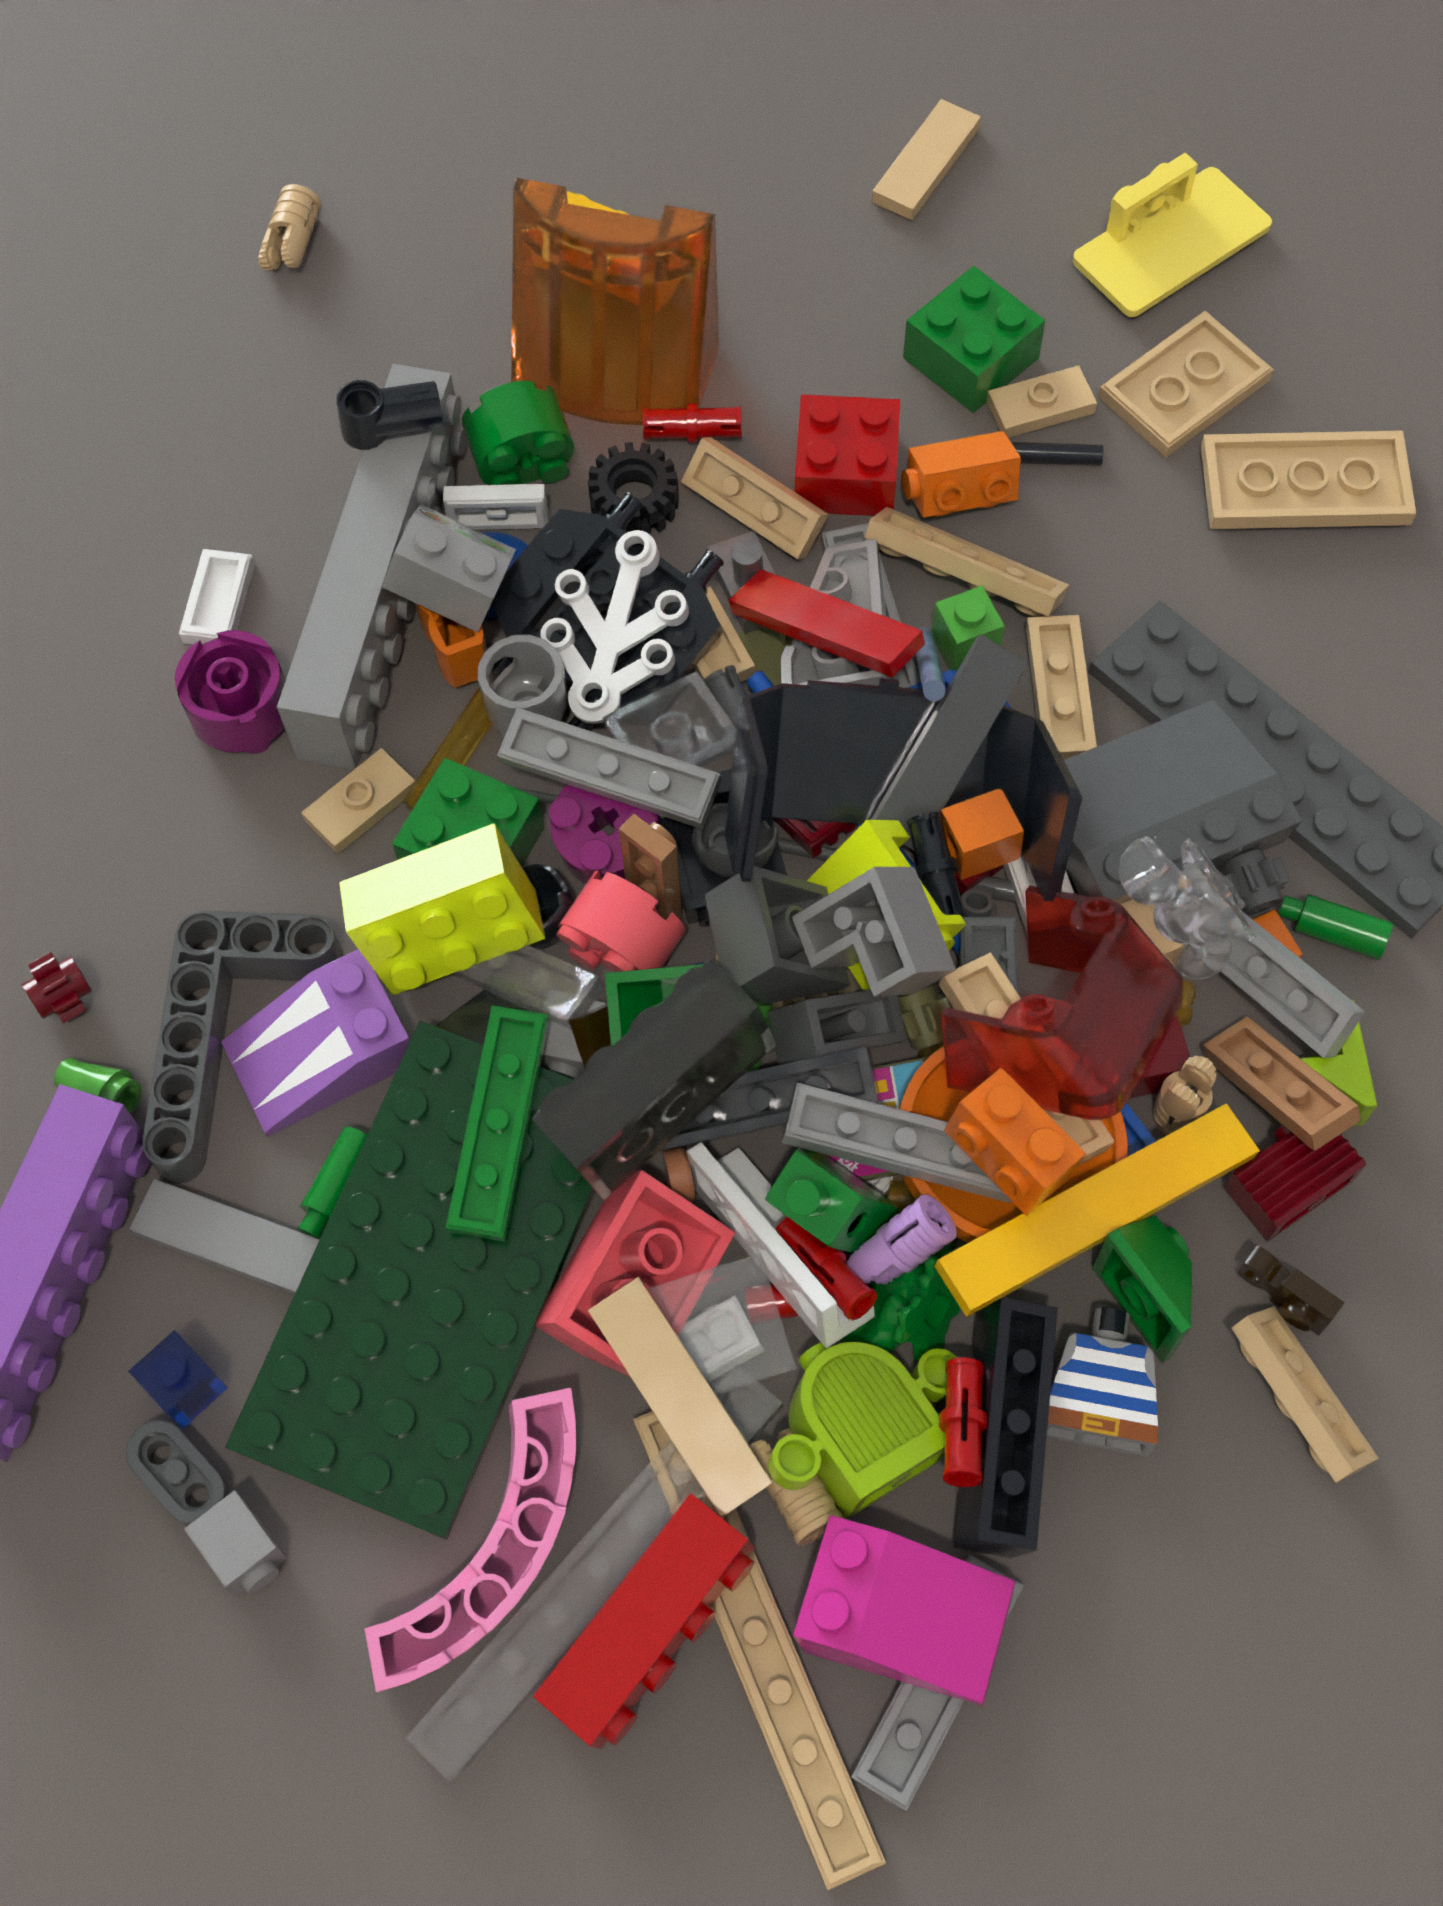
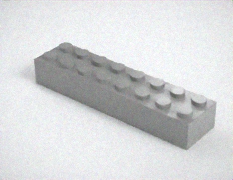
(353, 620)

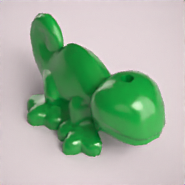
(911, 1310)

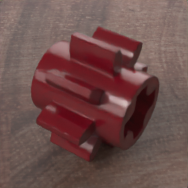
(56, 987)

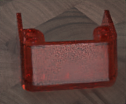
(1096, 1043)

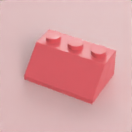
(635, 1234)

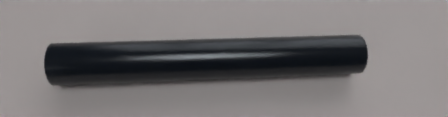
(1059, 453)

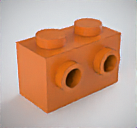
(1014, 1141)

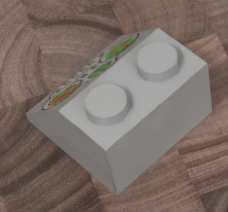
(448, 567)

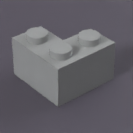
(882, 925)

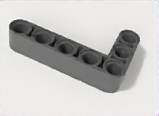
(207, 1017)

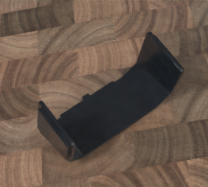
(839, 745)

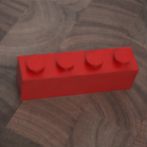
(646, 1623)

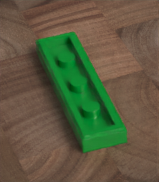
(498, 1123)

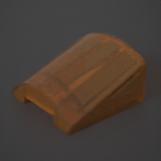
(612, 305)

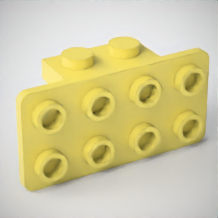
(1168, 234)

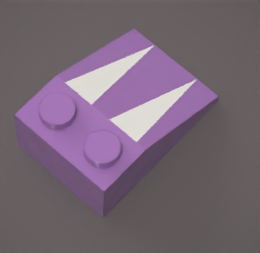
(317, 1043)

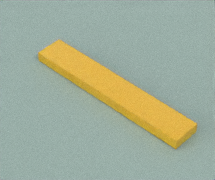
(1094, 1208)

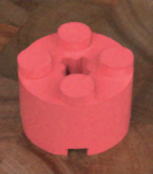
(618, 927)

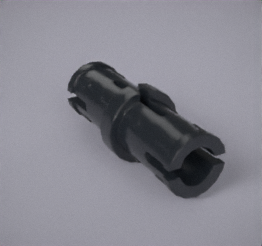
(936, 865)

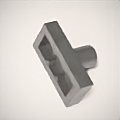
(742, 560)

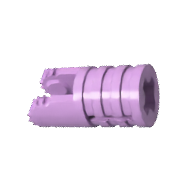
(904, 1242)

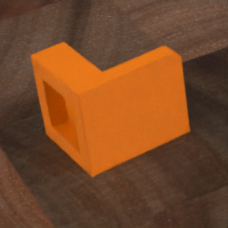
(982, 833)

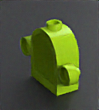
(861, 1423)

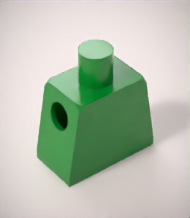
(828, 1199)

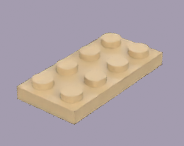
(1307, 480)

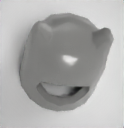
(530, 682)

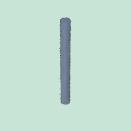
(930, 668)

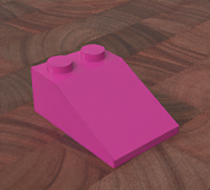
(903, 1611)

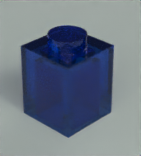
(178, 1379)

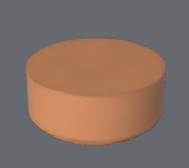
(679, 1173)

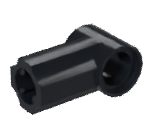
(373, 413)

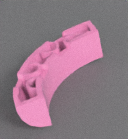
(506, 1562)

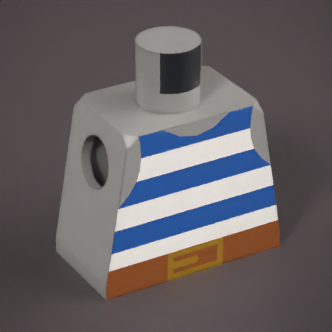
(1105, 1389)

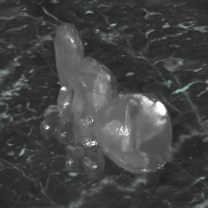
(1190, 905)

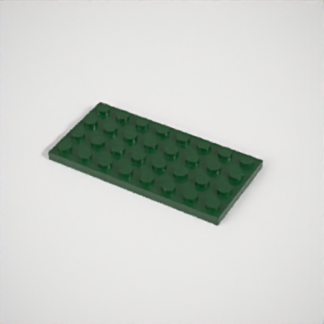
(407, 1329)

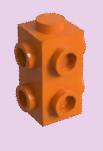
(962, 474)

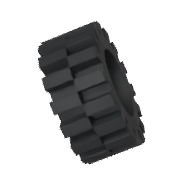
(635, 467)

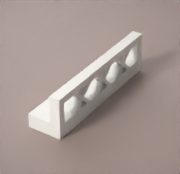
(737, 1197)

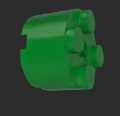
(519, 435)

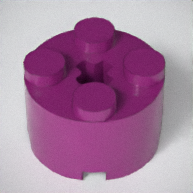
(232, 691)
(576, 832)

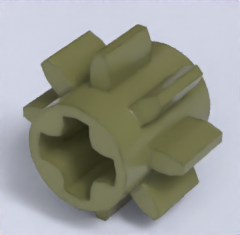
(923, 1016)

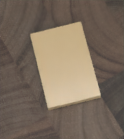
(1185, 383)

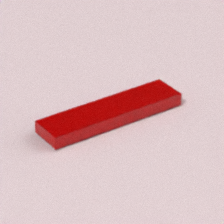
(827, 622)

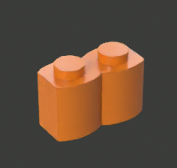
(455, 646)

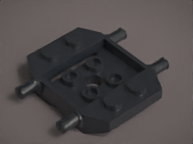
(569, 543)

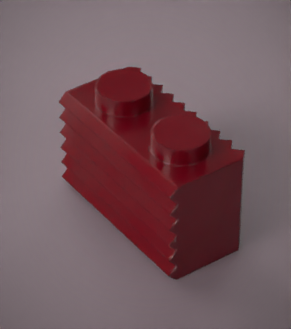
(1291, 1180)

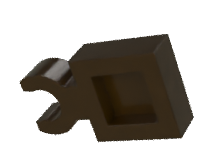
(1299, 1298)

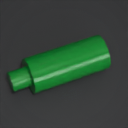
(1338, 924)
(330, 1181)

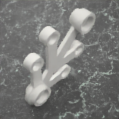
(615, 633)

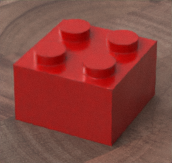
(847, 453)

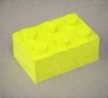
(441, 910)

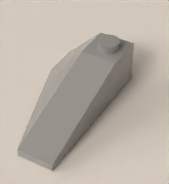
(852, 575)

